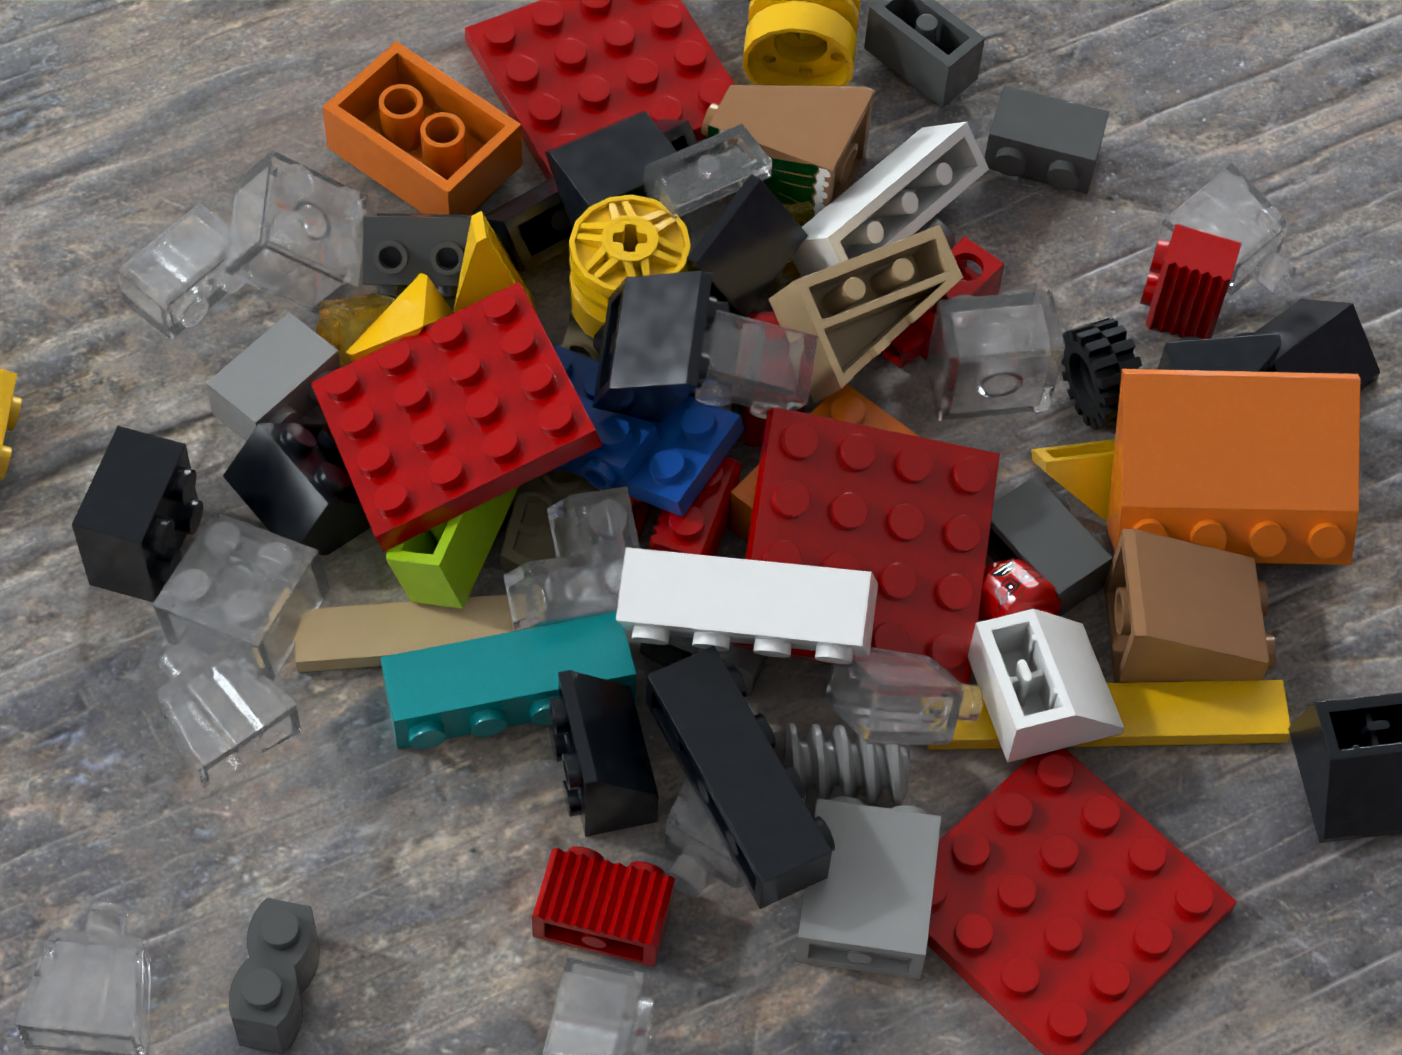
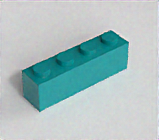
(498, 678)

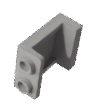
(877, 890)

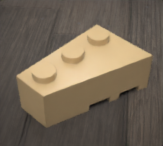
(865, 303)

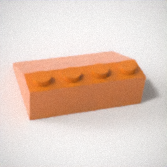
(1240, 462)

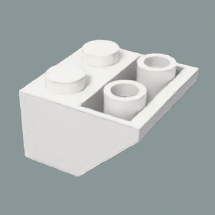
(1041, 683)

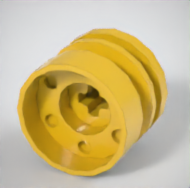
(801, 42)
(620, 241)

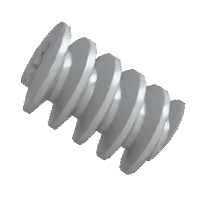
(847, 764)

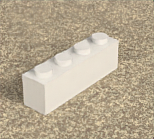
(893, 197)
(747, 603)

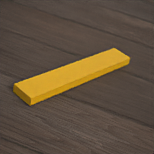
(1172, 716)

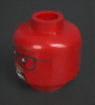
(1014, 588)

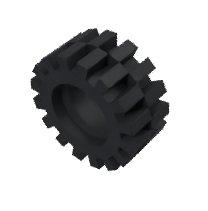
(1094, 369)

